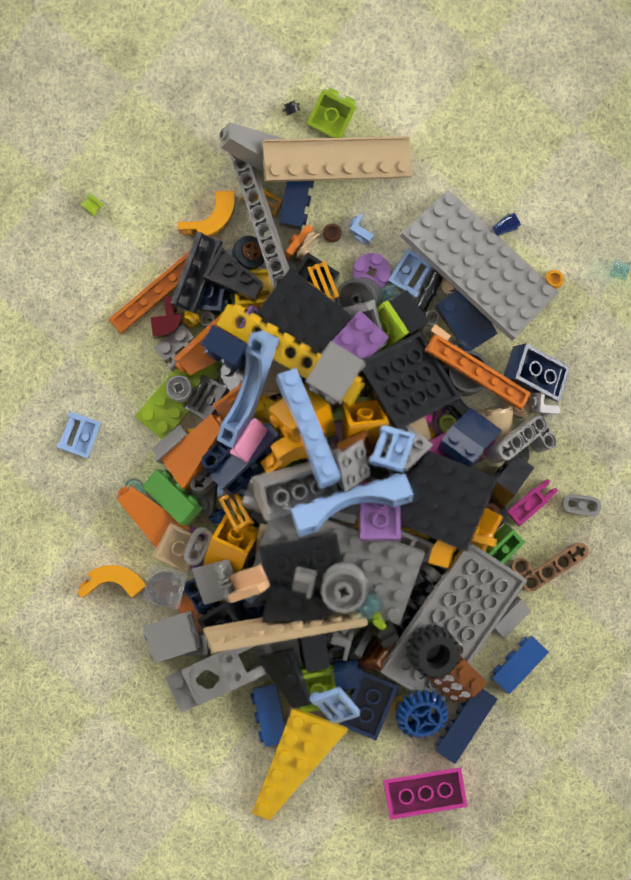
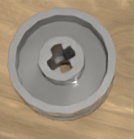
(341, 598)

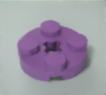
(375, 261)

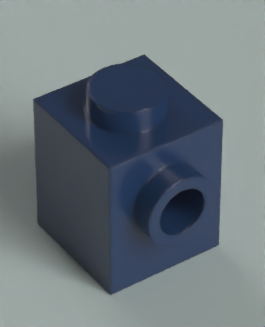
(348, 675)

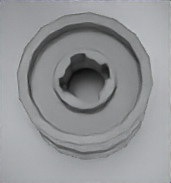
(179, 389)

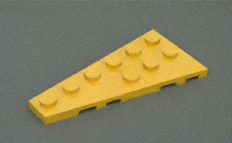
(299, 752)

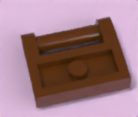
(374, 655)

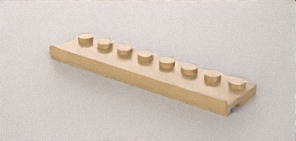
(336, 158)
(256, 632)

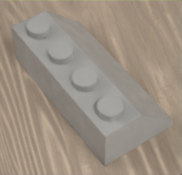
(285, 488)

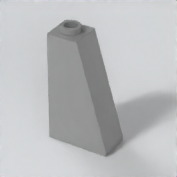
(244, 143)

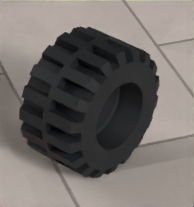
(423, 642)

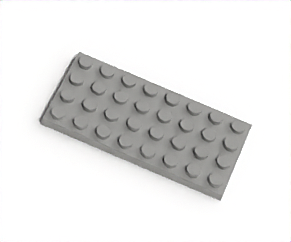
(479, 264)
(387, 565)
(465, 603)

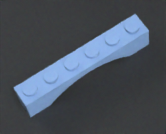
(258, 362)
(318, 451)
(391, 492)

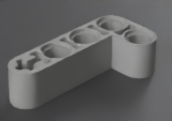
(530, 431)

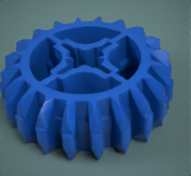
(423, 720)

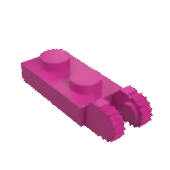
(530, 504)

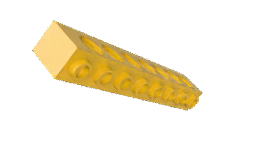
(229, 322)

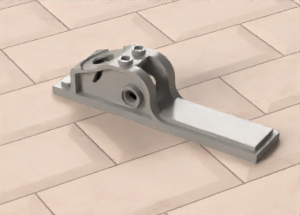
(227, 667)

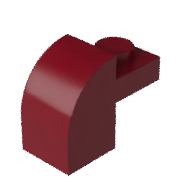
(166, 325)

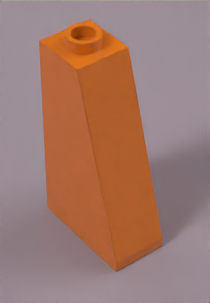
(192, 357)
(186, 457)
(146, 513)

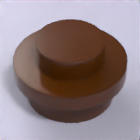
(332, 233)

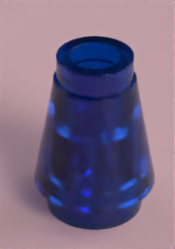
(507, 224)

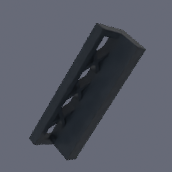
(195, 287)

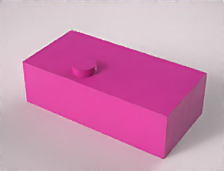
(425, 793)

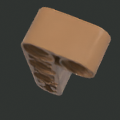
(552, 564)

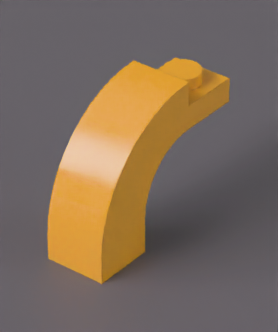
(216, 221)
(283, 453)
(443, 553)
(123, 576)

